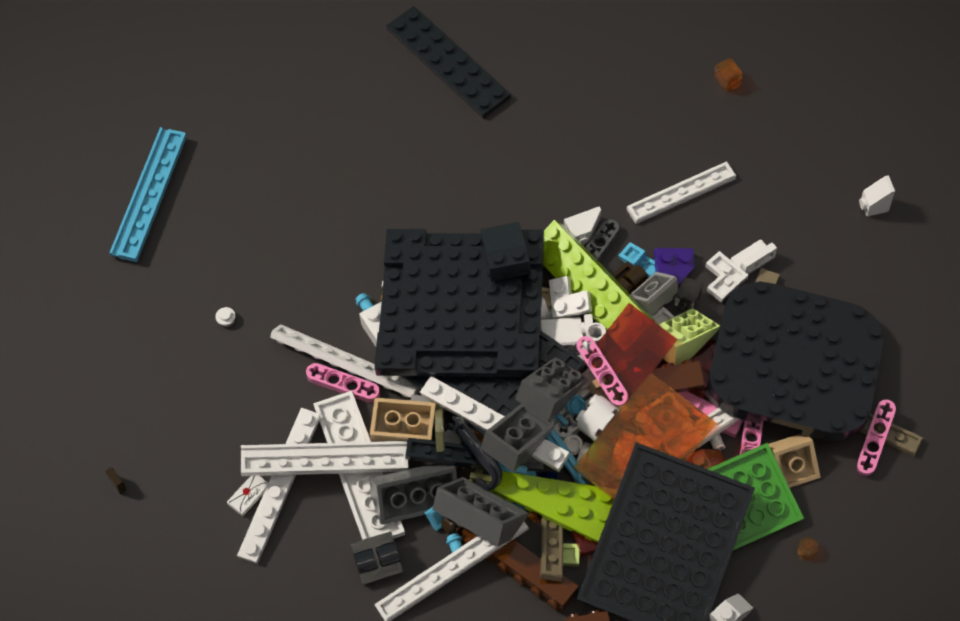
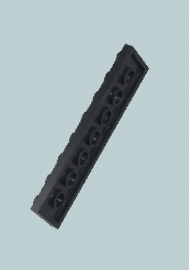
(448, 62)

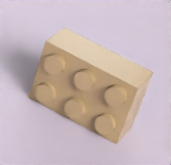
(402, 420)

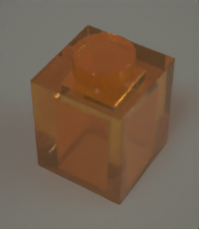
(728, 74)

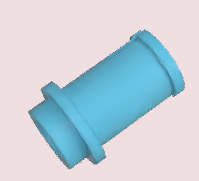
(364, 301)
(454, 541)

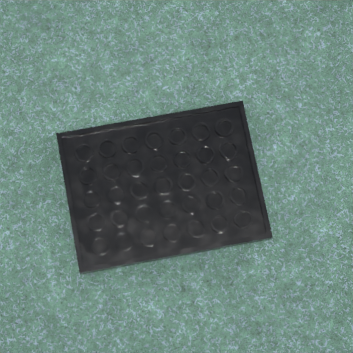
(665, 540)

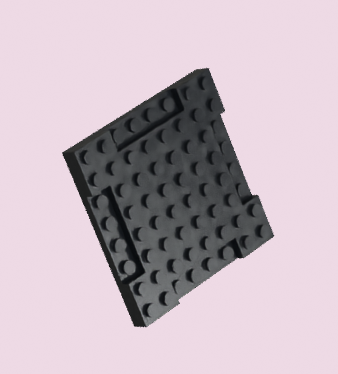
(447, 313)

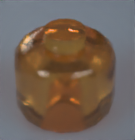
(807, 548)

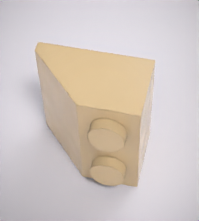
(796, 459)

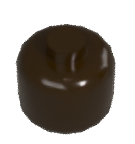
(450, 526)

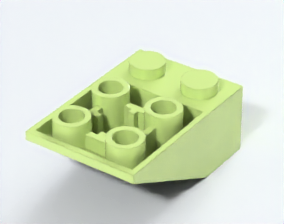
(692, 332)

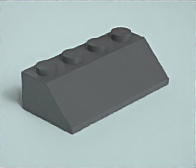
(408, 491)
(479, 511)

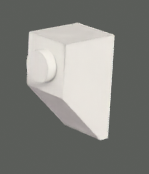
(877, 197)
(584, 224)
(731, 609)

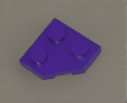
(674, 261)

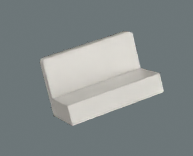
(754, 256)

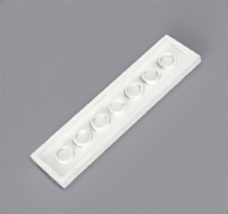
(344, 424)

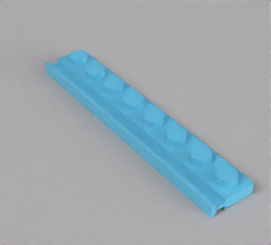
(148, 195)

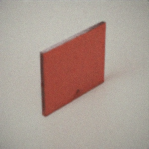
(633, 347)

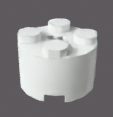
(596, 417)

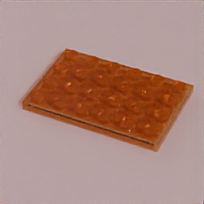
(650, 417)

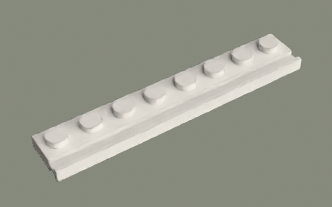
(323, 458)

